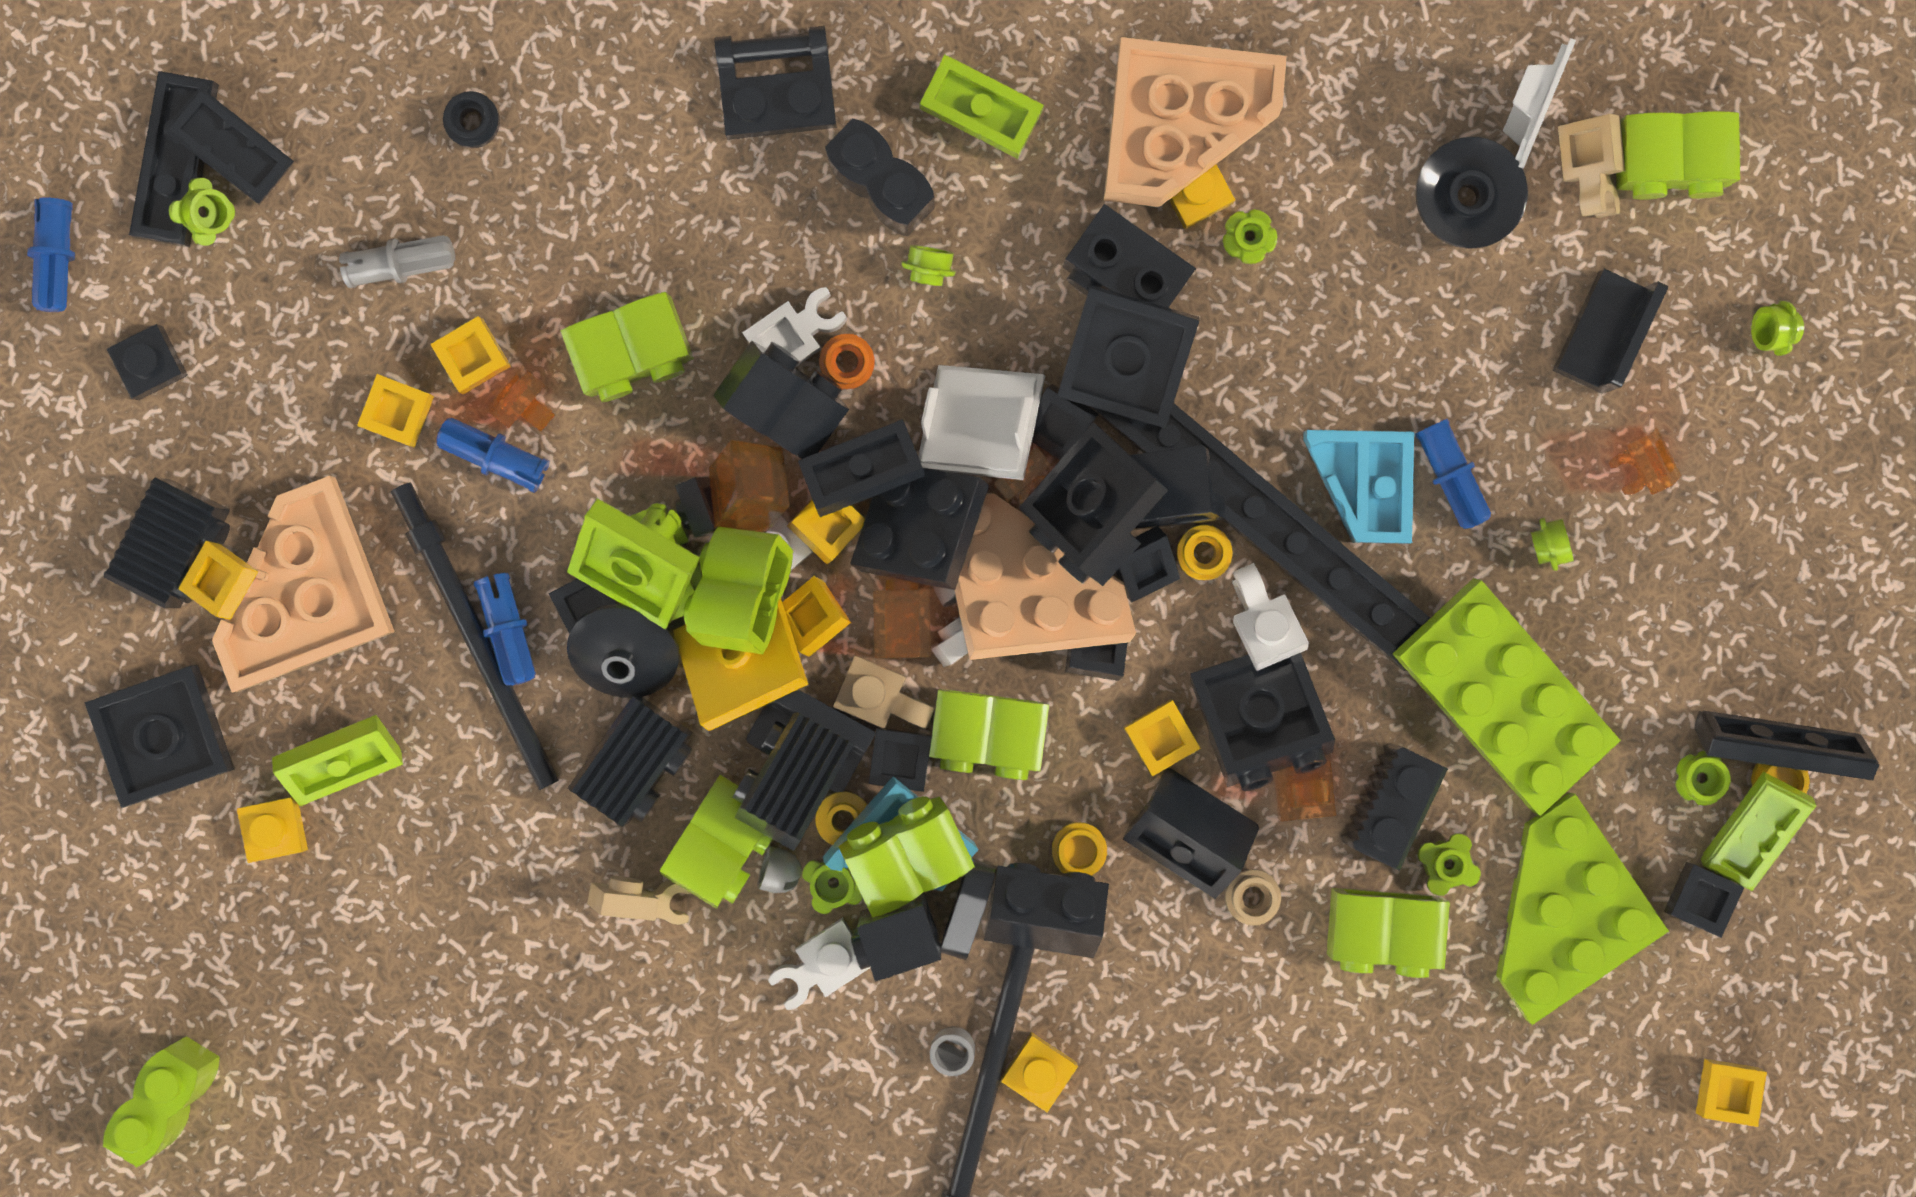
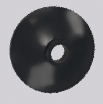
(1493, 177)
(623, 635)

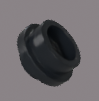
(459, 107)

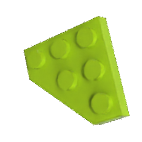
(1569, 912)

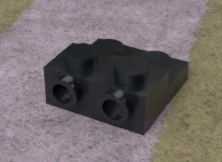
(1092, 506)
(1262, 719)

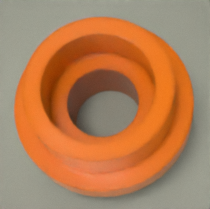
(859, 348)

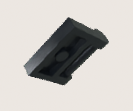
(776, 101)

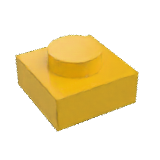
(1202, 198)
(470, 355)
(395, 410)
(826, 534)
(218, 580)
(814, 616)
(1161, 737)
(272, 829)
(1039, 1072)
(1731, 1092)

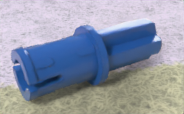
(51, 253)
(492, 454)
(1454, 474)
(506, 630)

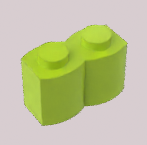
(1679, 153)
(628, 346)
(738, 590)
(988, 732)
(714, 848)
(906, 855)
(1387, 930)
(161, 1101)

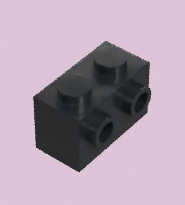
(1125, 261)
(1046, 910)

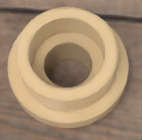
(1265, 909)

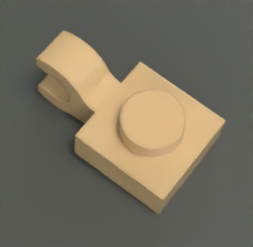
(1589, 155)
(875, 694)
(628, 899)

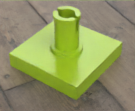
(634, 560)

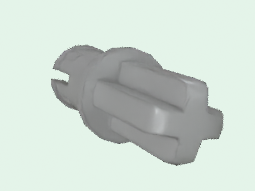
(397, 260)

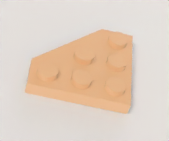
(1183, 113)
(309, 591)
(1023, 601)

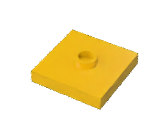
(737, 682)

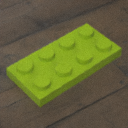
(1506, 696)

